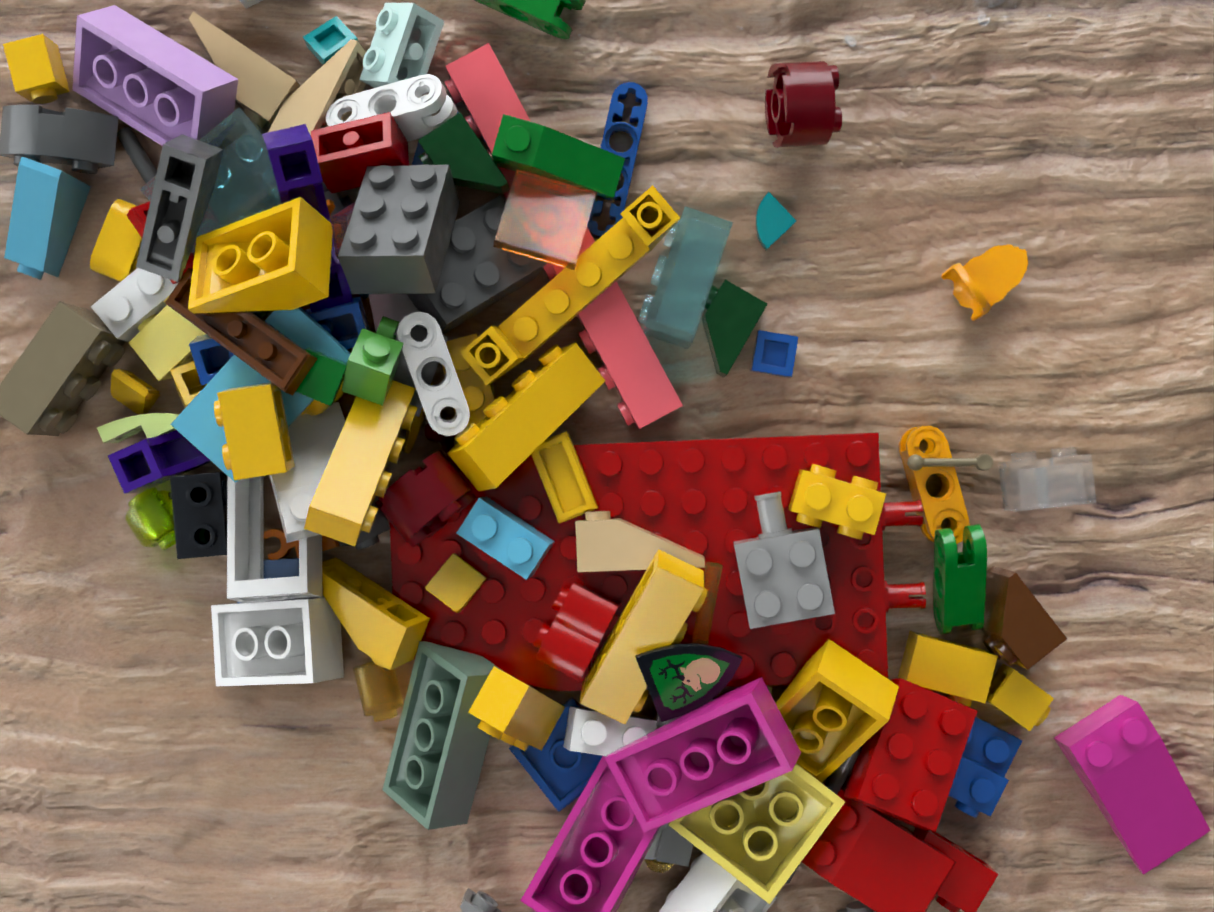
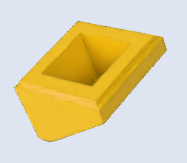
(132, 391)
(455, 583)

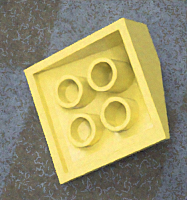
(764, 829)

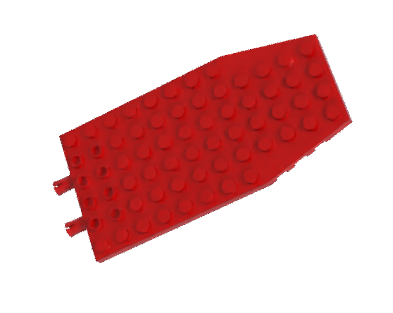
(692, 496)

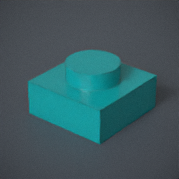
(328, 39)

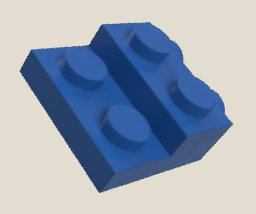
(983, 768)

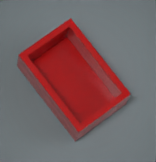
(913, 757)

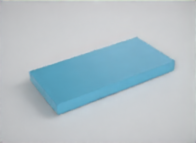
(198, 419)

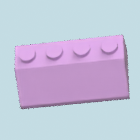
(148, 77)

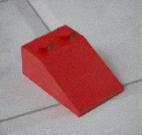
(878, 860)

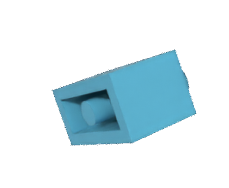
(505, 537)

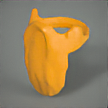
(987, 277)

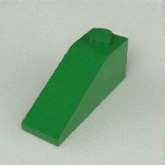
(556, 156)

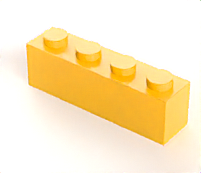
(526, 416)
(358, 466)
(649, 621)

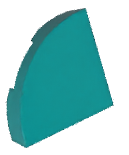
(772, 221)

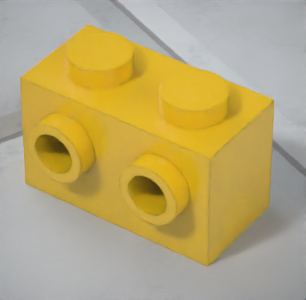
(850, 505)

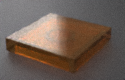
(545, 219)

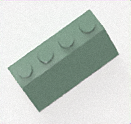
(437, 740)

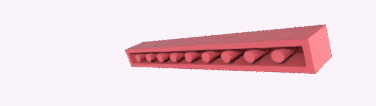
(608, 320)

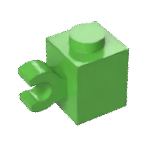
(373, 362)

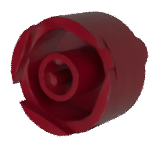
(802, 103)
(425, 499)

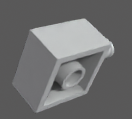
(782, 569)

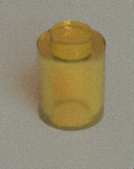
(378, 691)

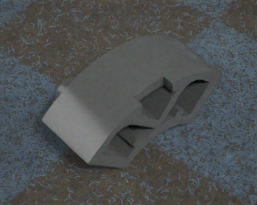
(56, 137)

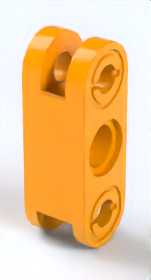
(949, 501)

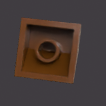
(1016, 621)

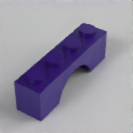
(299, 175)
(155, 461)

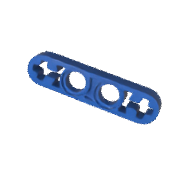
(637, 115)

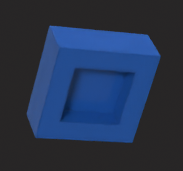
(774, 353)

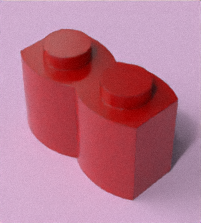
(575, 631)

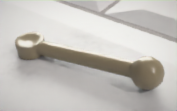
(981, 462)

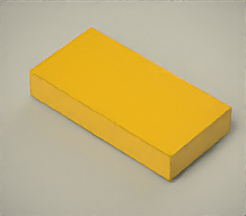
(563, 477)

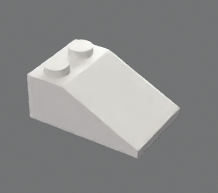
(312, 446)
(276, 642)

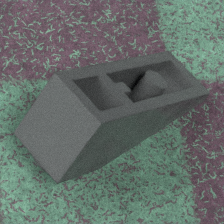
(178, 205)

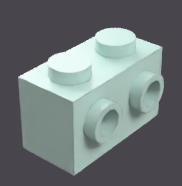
(401, 44)

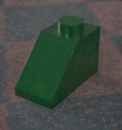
(469, 162)
(729, 322)

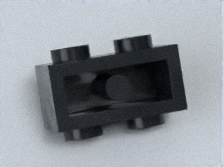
(198, 515)

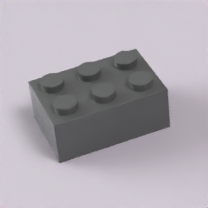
(400, 230)
(475, 271)

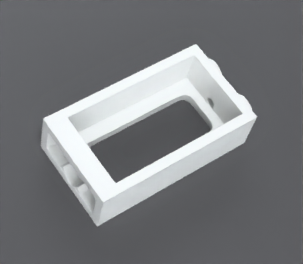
(246, 551)

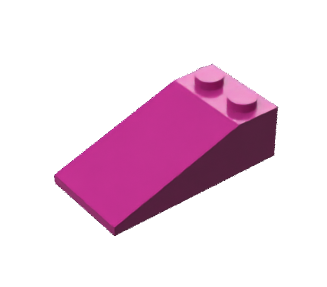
(705, 756)
(1133, 781)
(593, 852)

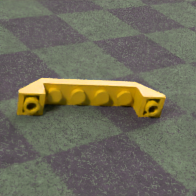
(571, 291)

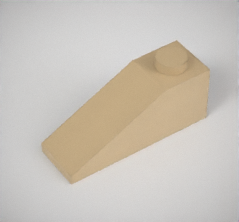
(329, 83)
(260, 84)
(622, 546)

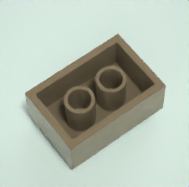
(58, 371)

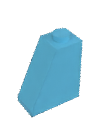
(43, 217)

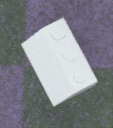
(712, 889)

